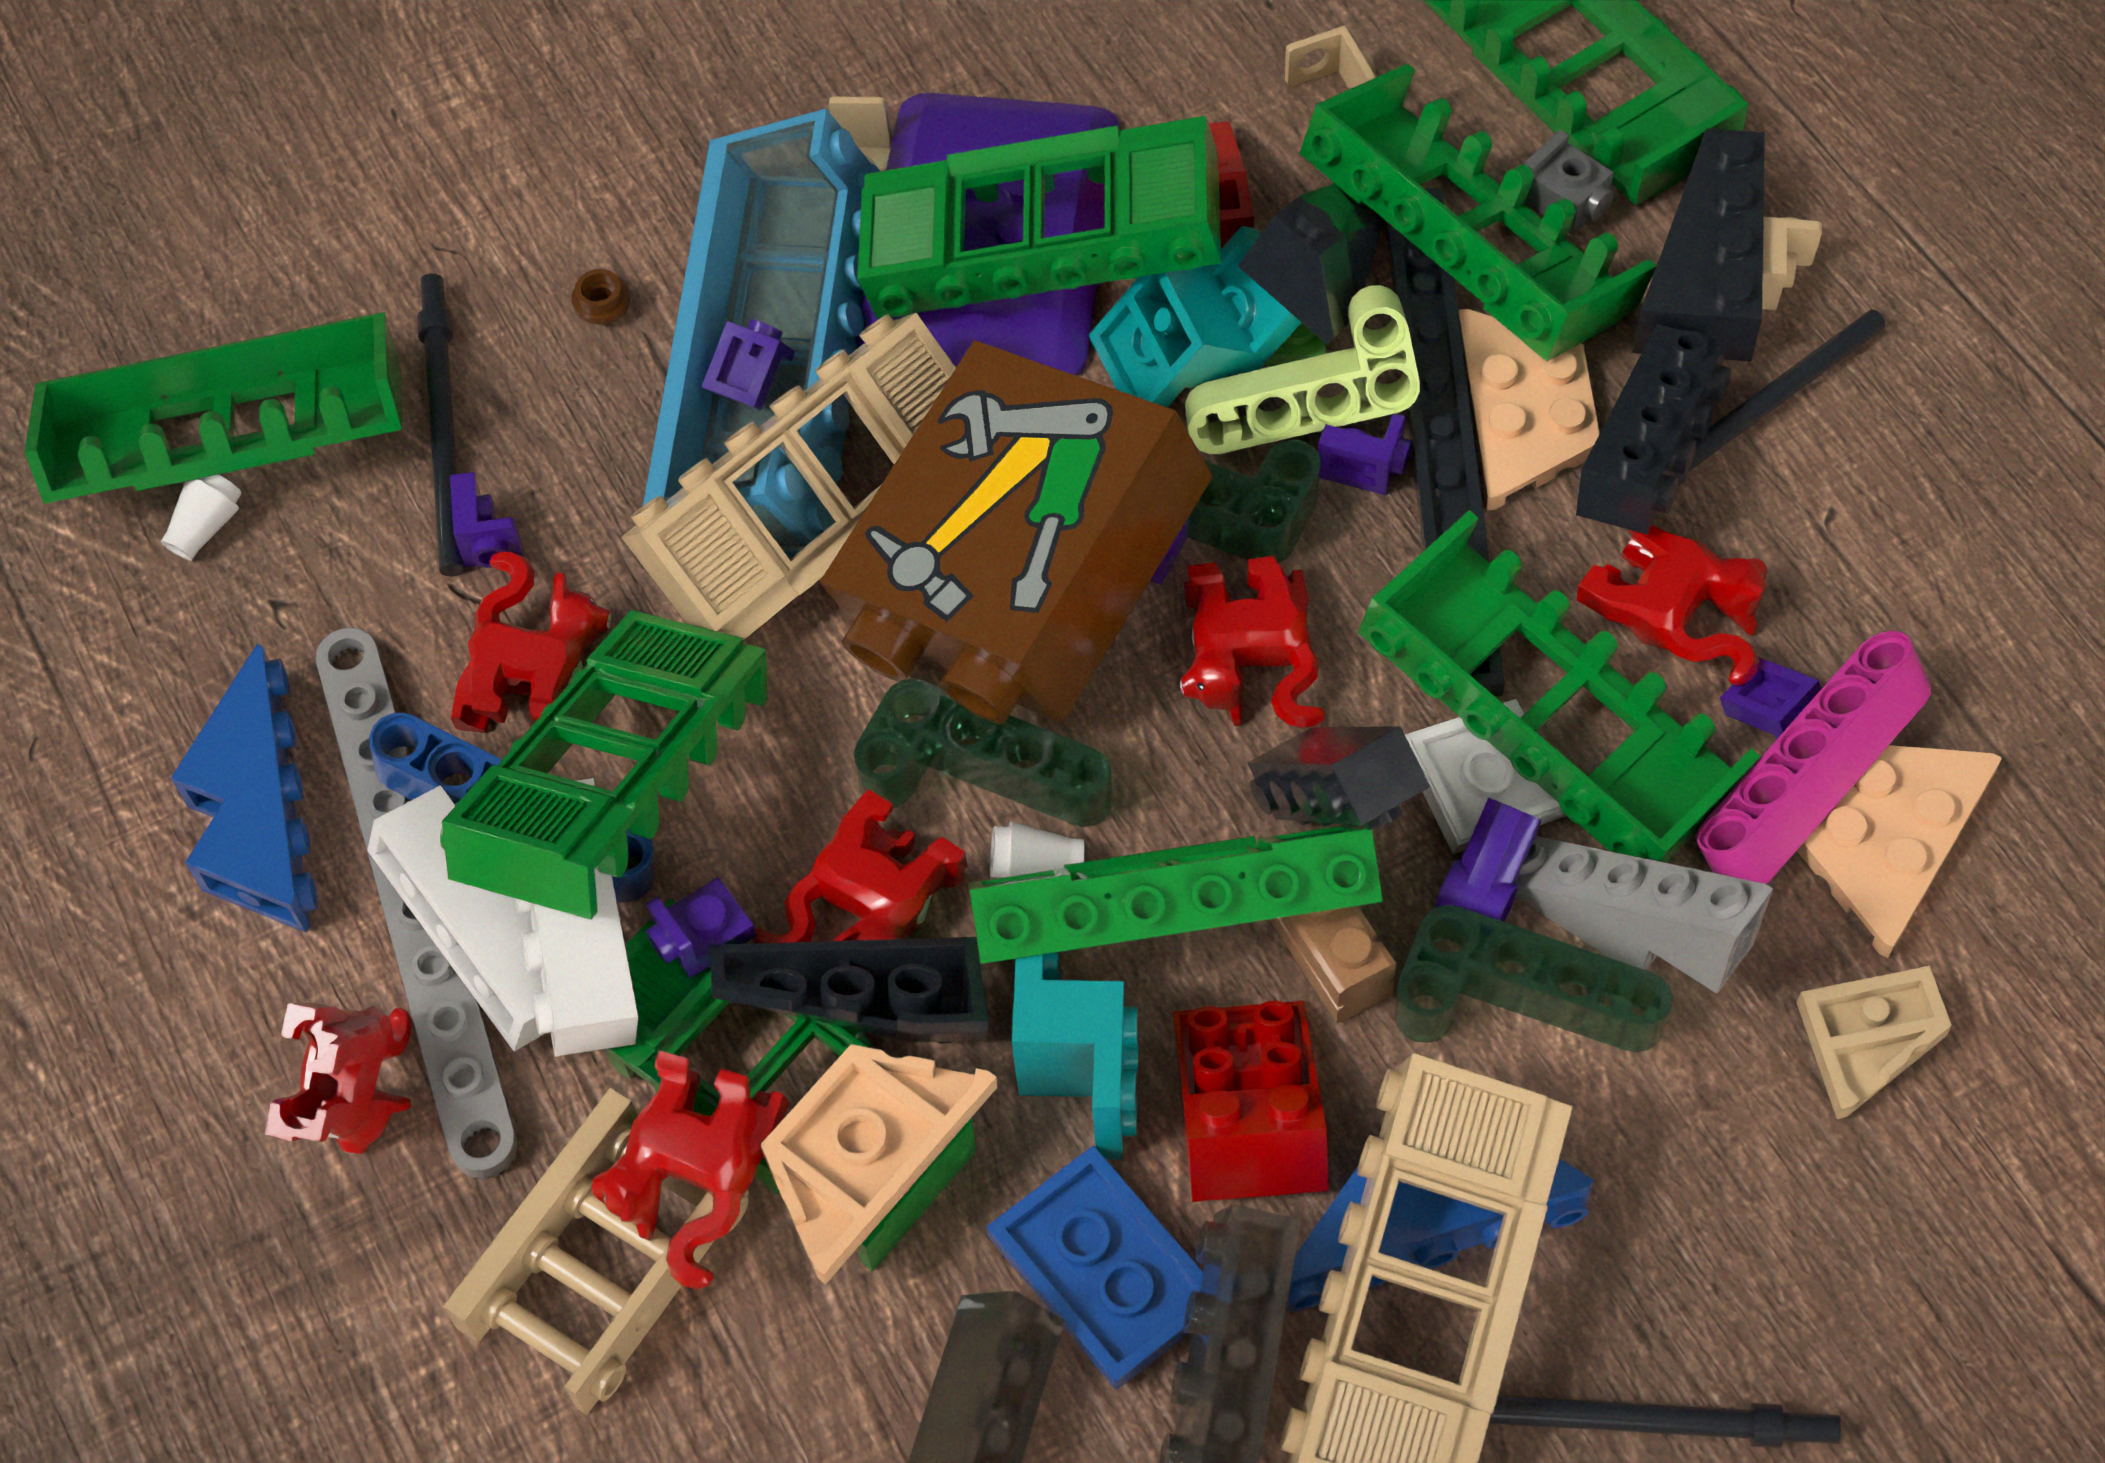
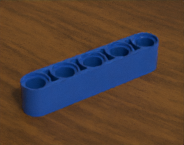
(442, 755)

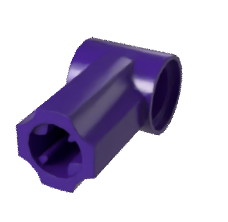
(1491, 862)

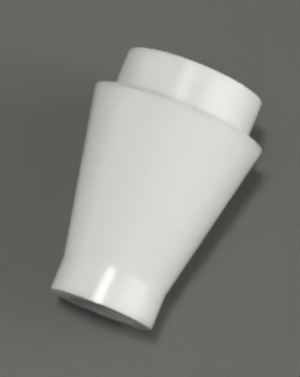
(199, 514)
(1030, 850)

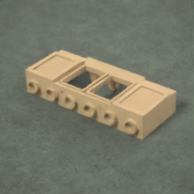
(707, 540)
(1465, 1142)

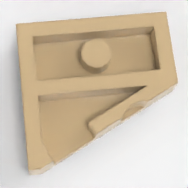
(1871, 1031)

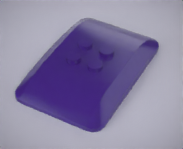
(1037, 326)

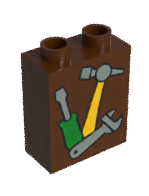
(1015, 534)

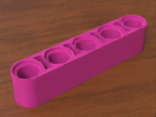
(1816, 760)

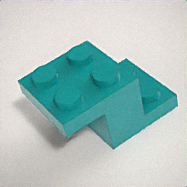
(1191, 327)
(1077, 1043)

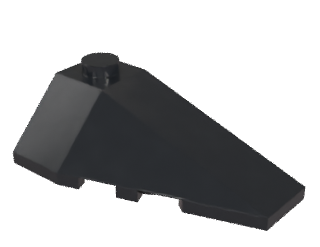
(1316, 257)
(880, 987)

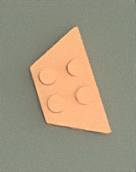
(1524, 411)
(1895, 833)
(864, 1143)

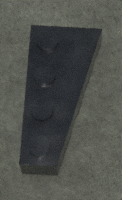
(1714, 250)

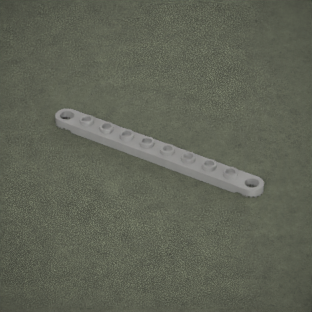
(442, 1007)

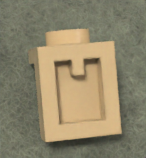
(1785, 245)

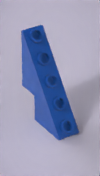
(245, 783)
(1421, 1229)

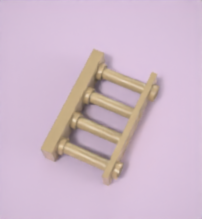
(531, 1245)

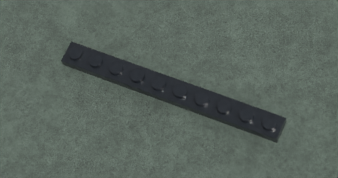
(1441, 414)

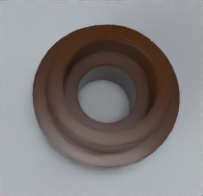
(599, 285)

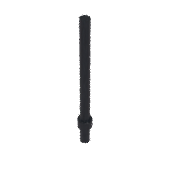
(436, 331)
(1786, 386)
(1762, 1424)

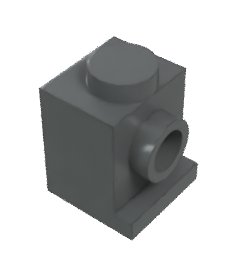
(1569, 174)

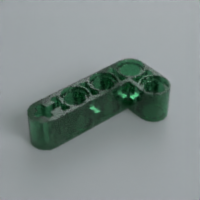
(1259, 501)
(1067, 782)
(1529, 993)

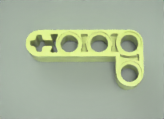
(1301, 379)

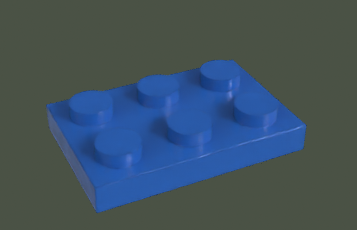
(1100, 1265)

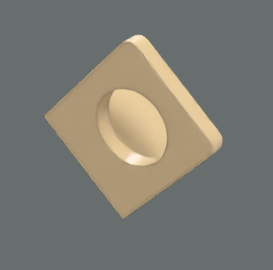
(1340, 55)
(867, 123)

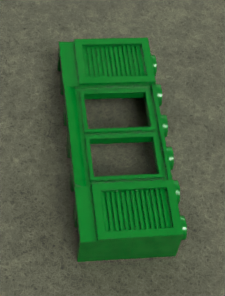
(1645, 140)
(1383, 155)
(1157, 218)
(101, 433)
(1458, 609)
(547, 833)
(1174, 891)
(679, 1009)

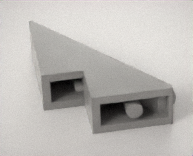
(1645, 908)

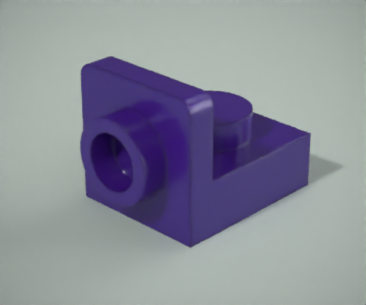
(746, 363)
(1364, 460)
(476, 526)
(1770, 698)
(694, 924)

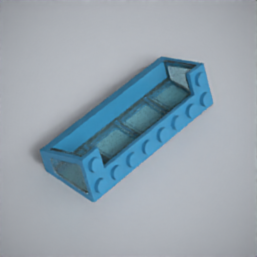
(777, 248)

